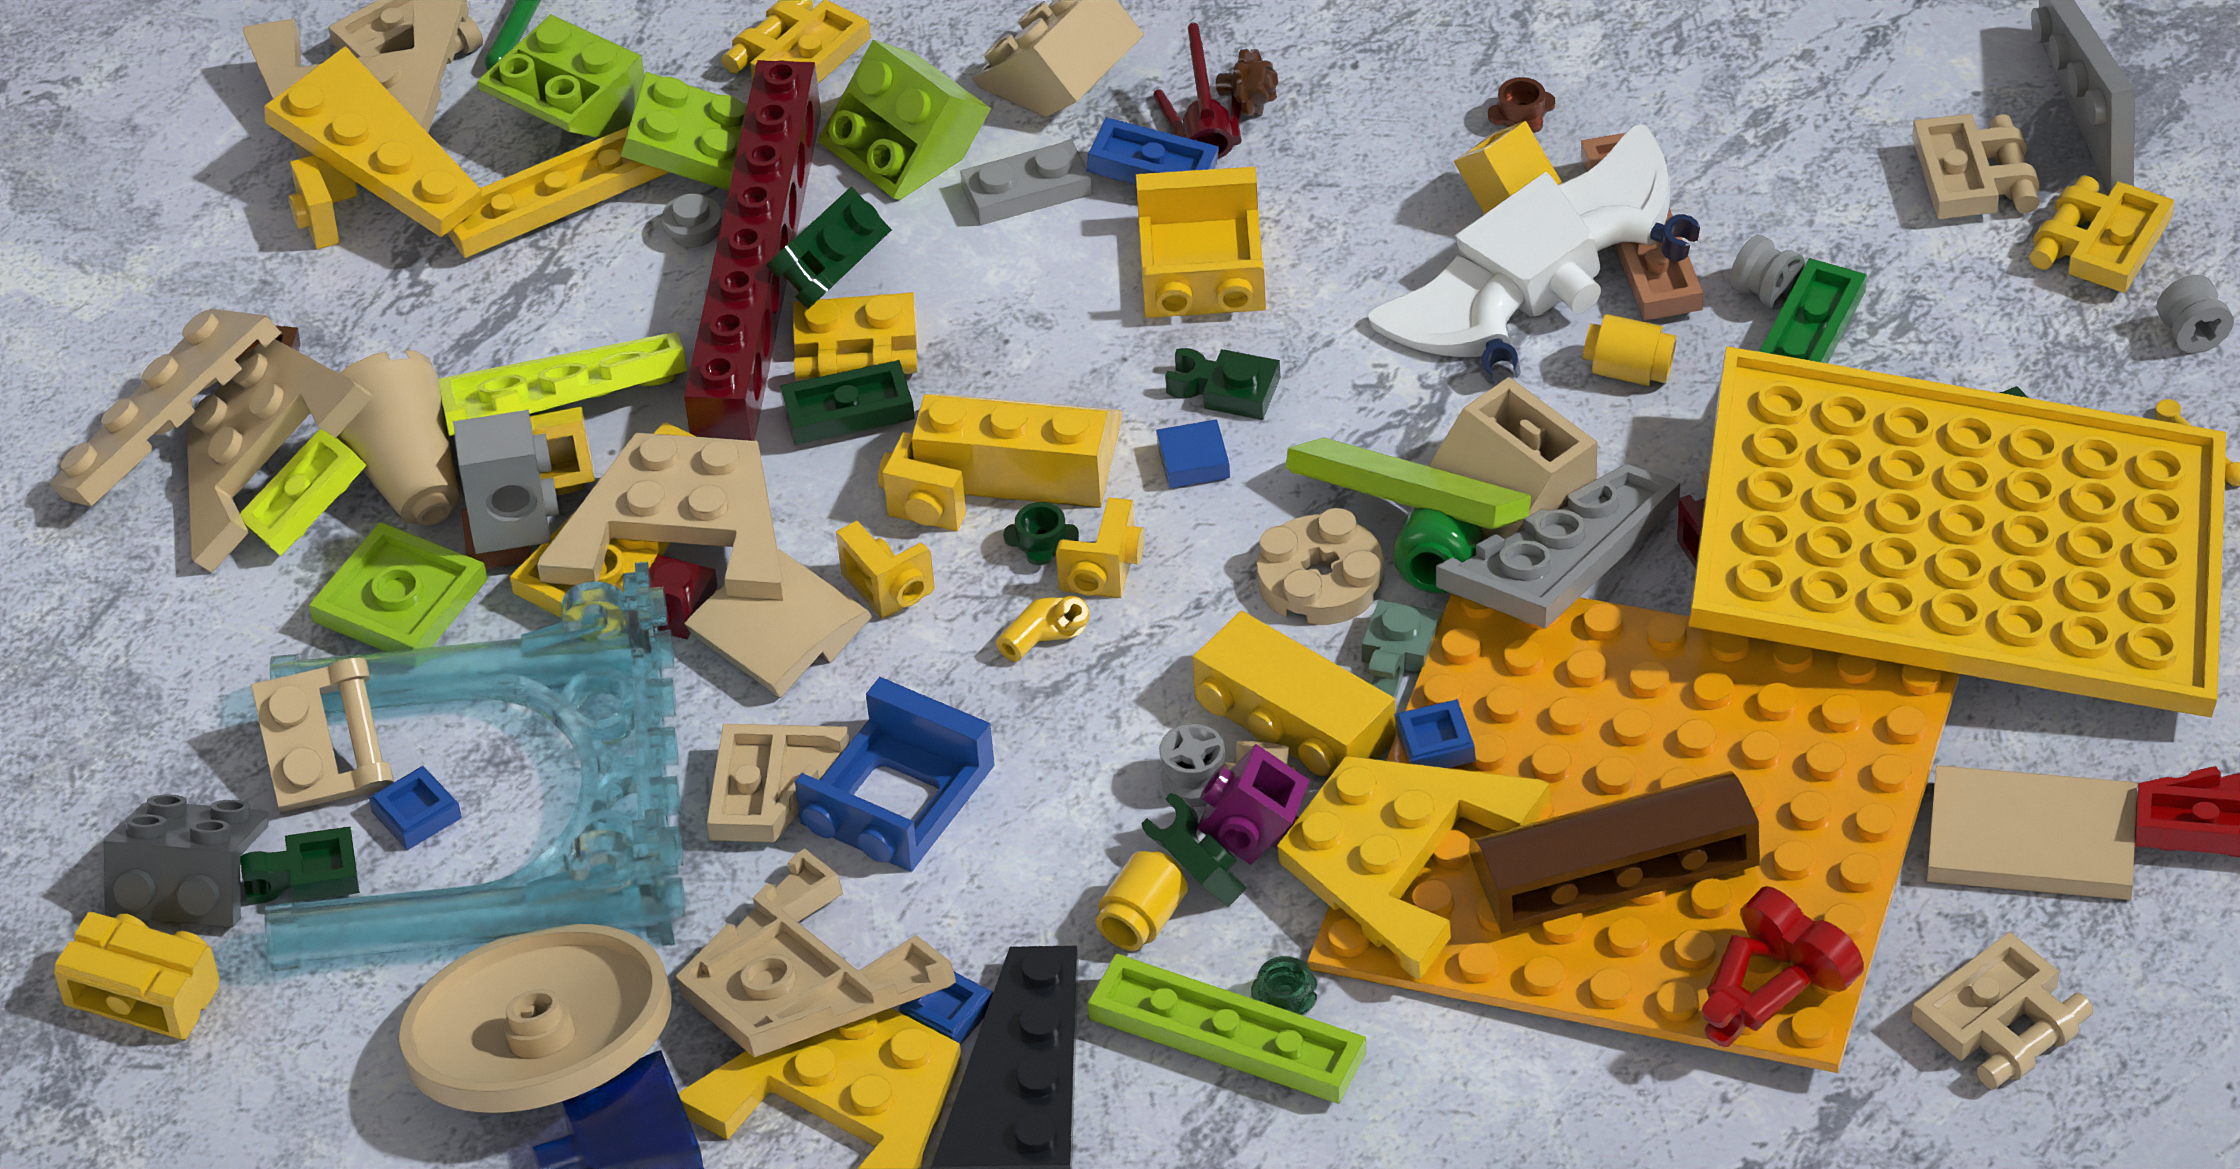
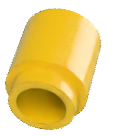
(1630, 350)
(1141, 900)

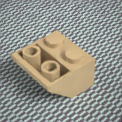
(1058, 53)
(1521, 446)

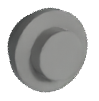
(692, 219)

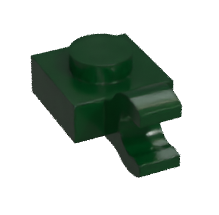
(1204, 859)
(312, 866)

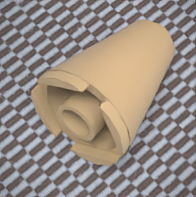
(404, 436)

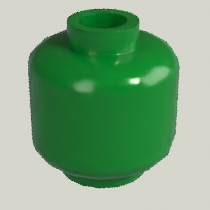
(1428, 540)

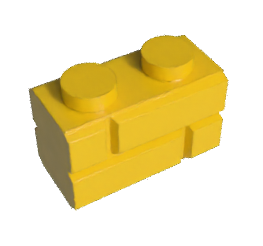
(137, 974)

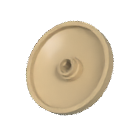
(535, 1018)

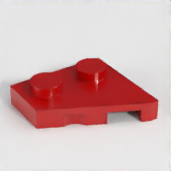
(2190, 813)

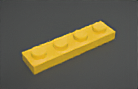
(550, 192)

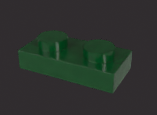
(847, 402)

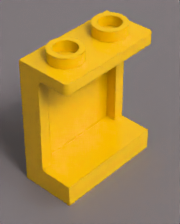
(1200, 242)

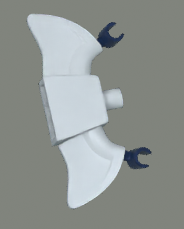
(1538, 253)

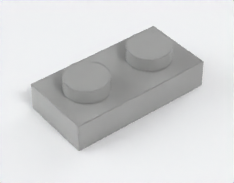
(1026, 182)

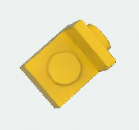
(878, 575)

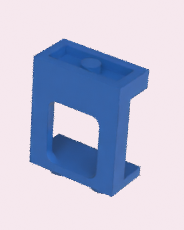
(911, 737)

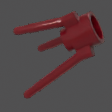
(1205, 117)

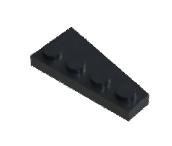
(1021, 1072)

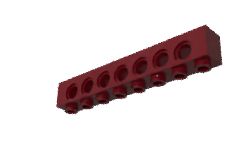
(758, 222)

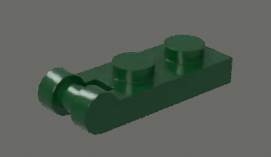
(830, 247)

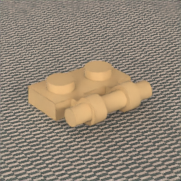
(1958, 169)
(1990, 994)

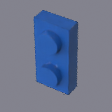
(1130, 149)

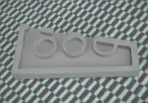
(1562, 550)

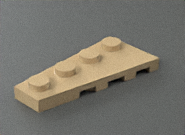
(161, 401)

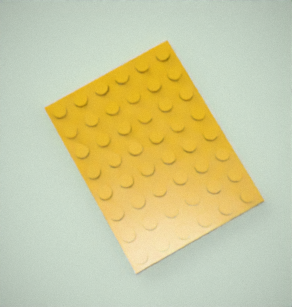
(1964, 531)

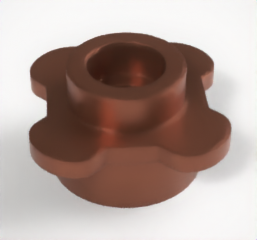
(1521, 101)

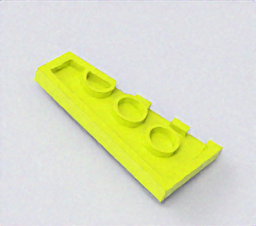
(562, 378)

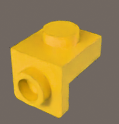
(316, 190)
(921, 490)
(1102, 565)

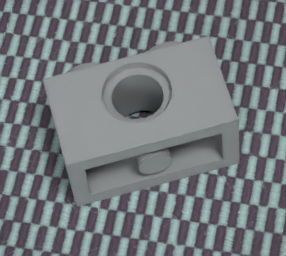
(503, 482)

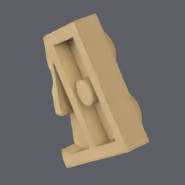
(757, 776)

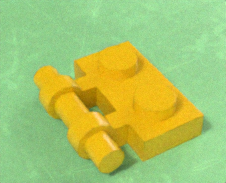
(807, 35)
(2117, 240)
(854, 334)

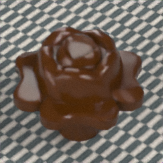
(1250, 82)

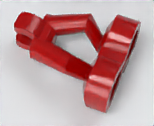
(1782, 932)

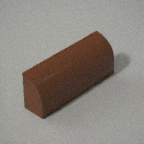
(1617, 851)

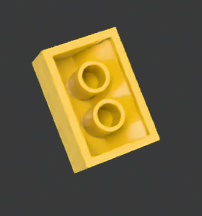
(1019, 447)

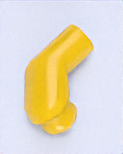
(1043, 621)

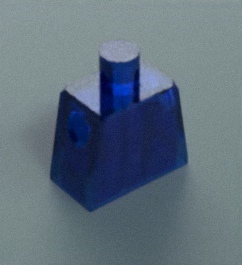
(626, 1125)

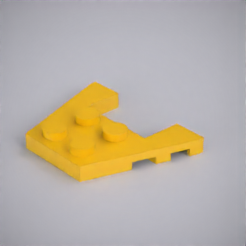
(1378, 829)
(870, 1077)

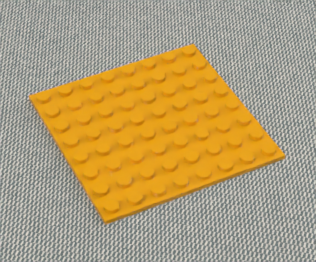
(1641, 703)

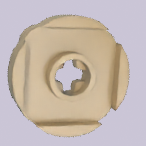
(1320, 539)

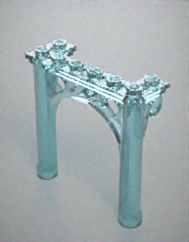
(603, 862)

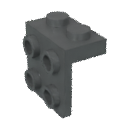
(180, 860)

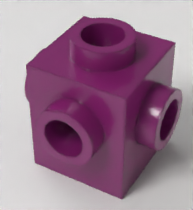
(1252, 803)

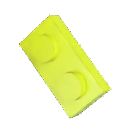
(301, 491)

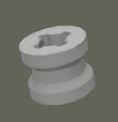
(1766, 271)
(2195, 314)
(1190, 747)

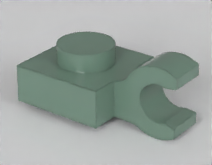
(1398, 641)

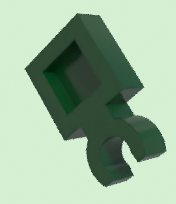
(1231, 384)

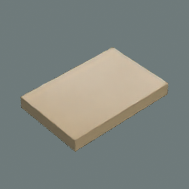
(2033, 832)

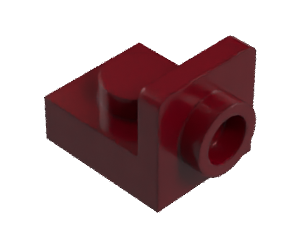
(685, 590)

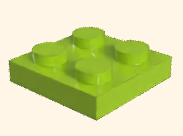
(685, 130)
(398, 591)

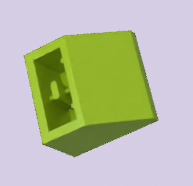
(569, 79)
(902, 120)

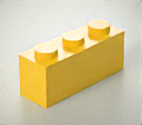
(1291, 696)

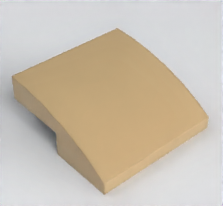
(777, 637)

